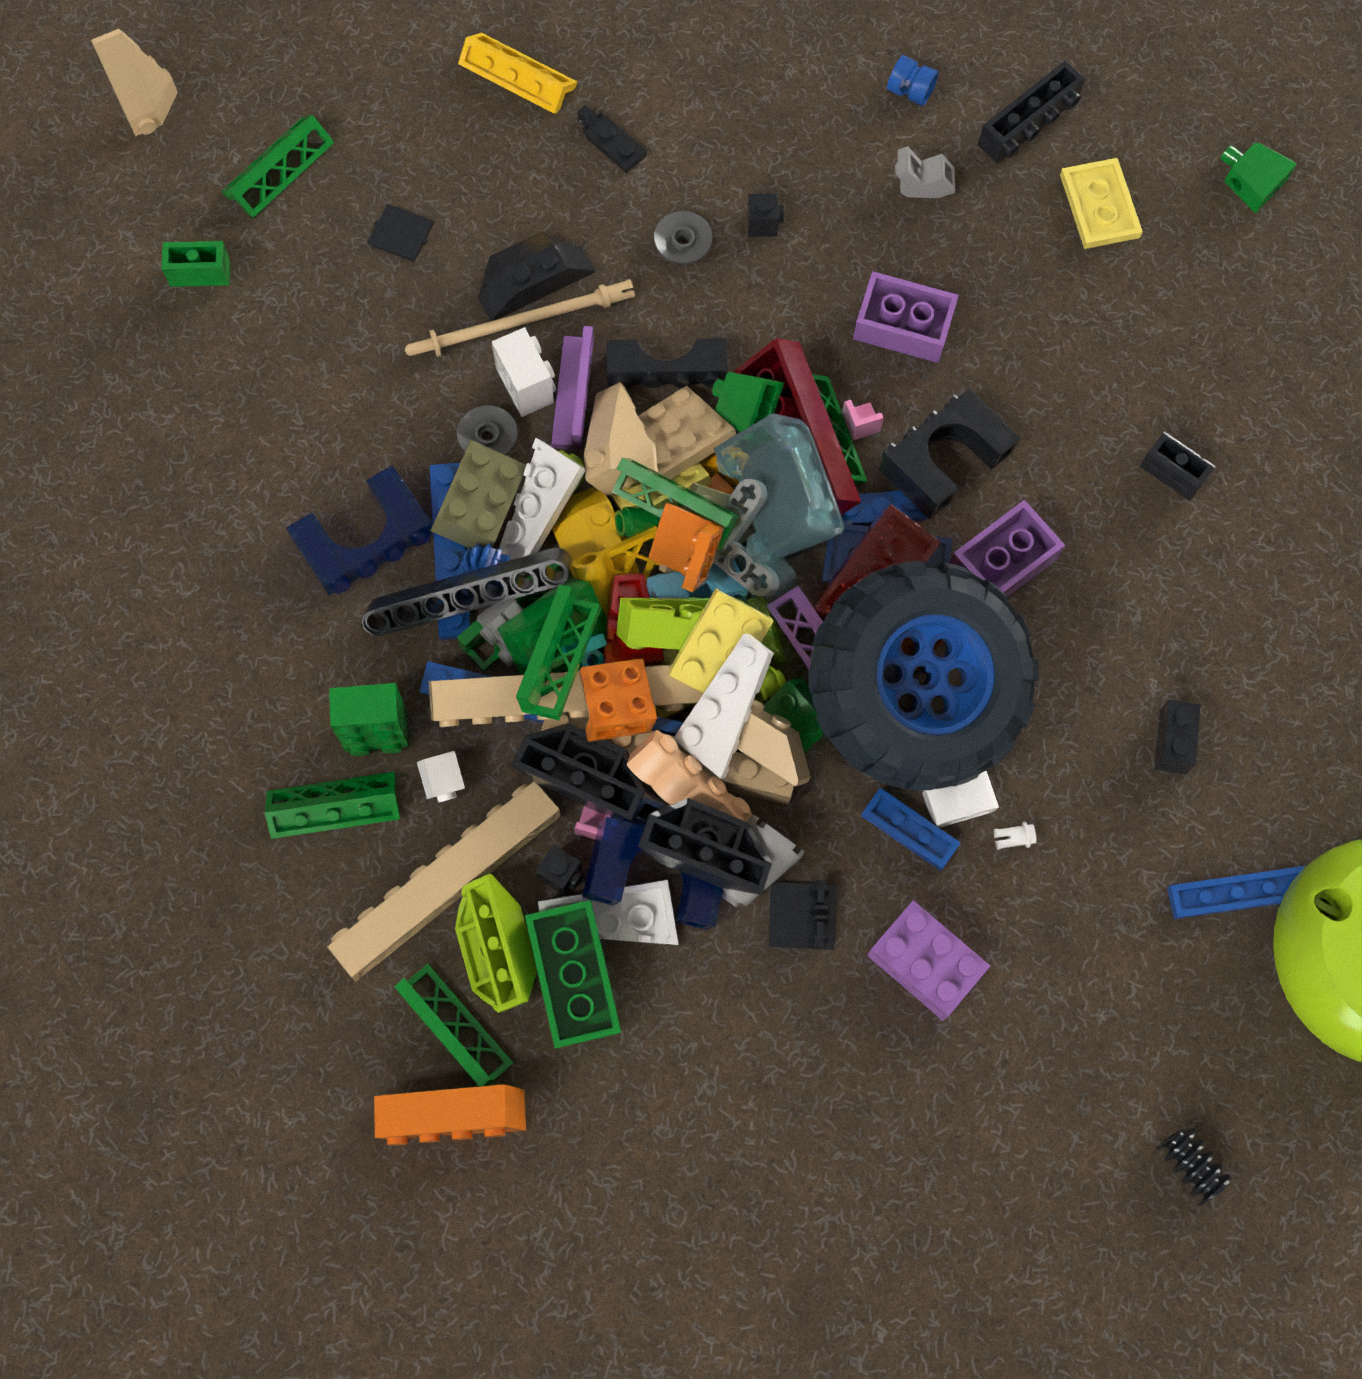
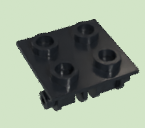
(802, 915)

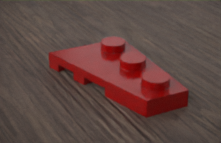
(616, 650)

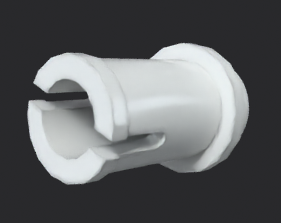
(1016, 835)

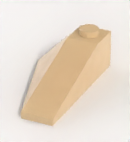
(137, 80)
(613, 435)

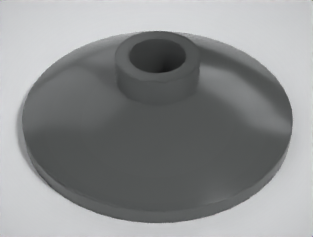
(683, 226)
(488, 420)

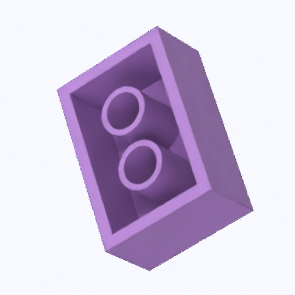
(905, 317)
(1011, 549)
(928, 960)

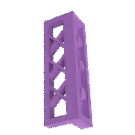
(573, 391)
(805, 611)

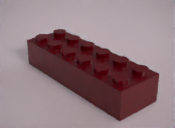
(800, 399)

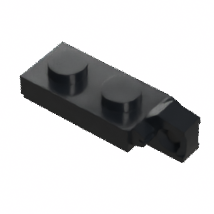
(610, 139)

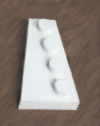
(544, 494)

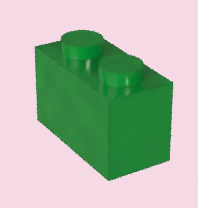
(196, 263)

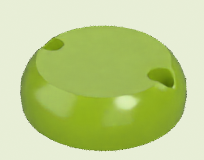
(1322, 951)

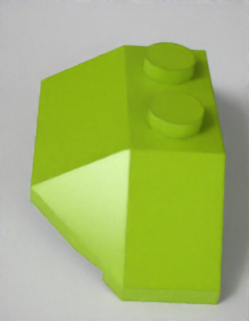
(495, 944)

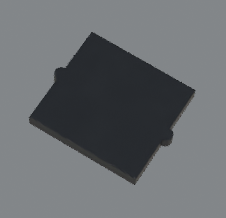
(400, 232)

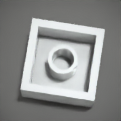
(524, 371)

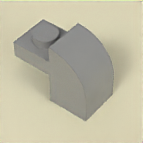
(926, 177)

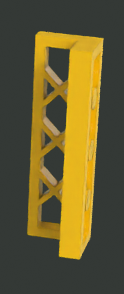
(515, 71)

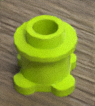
(771, 684)

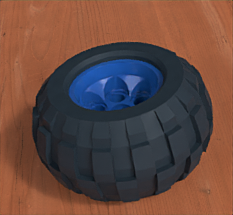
(981, 641)

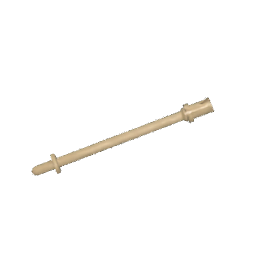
(602, 296)

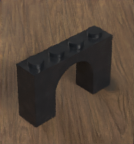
(961, 420)

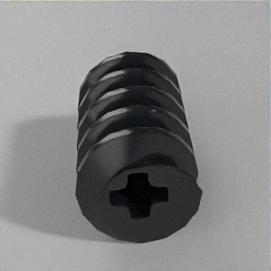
(1195, 1164)

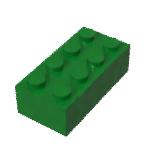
(573, 974)

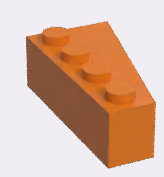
(449, 1113)

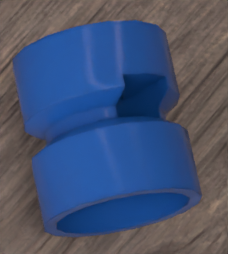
(912, 80)

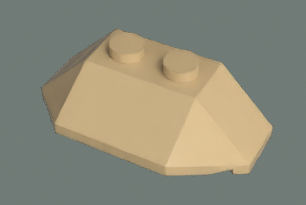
(774, 745)

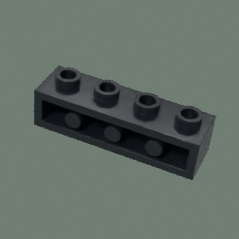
(1031, 112)

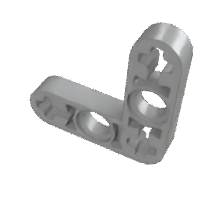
(725, 561)

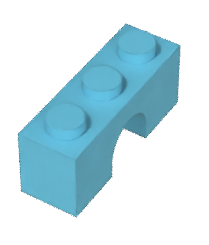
(670, 585)

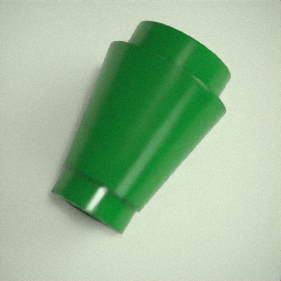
(634, 520)

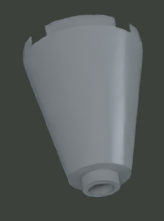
(780, 853)

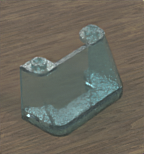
(799, 496)

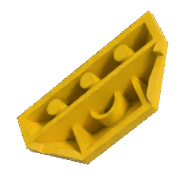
(589, 526)

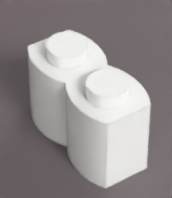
(961, 802)

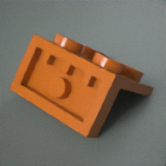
(686, 544)
(617, 700)

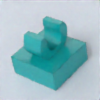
(595, 642)

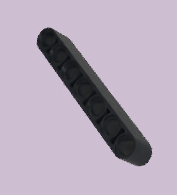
(477, 582)

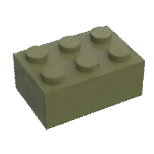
(479, 497)

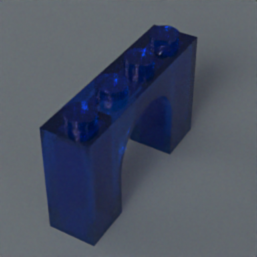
(339, 566)
(609, 865)

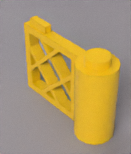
(599, 569)

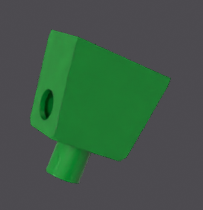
(1256, 173)
(746, 399)

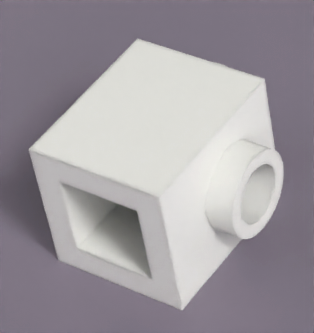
(441, 776)

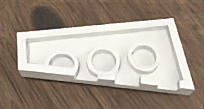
(719, 716)
(640, 917)

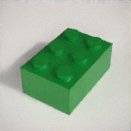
(524, 629)
(369, 718)

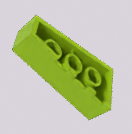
(658, 621)

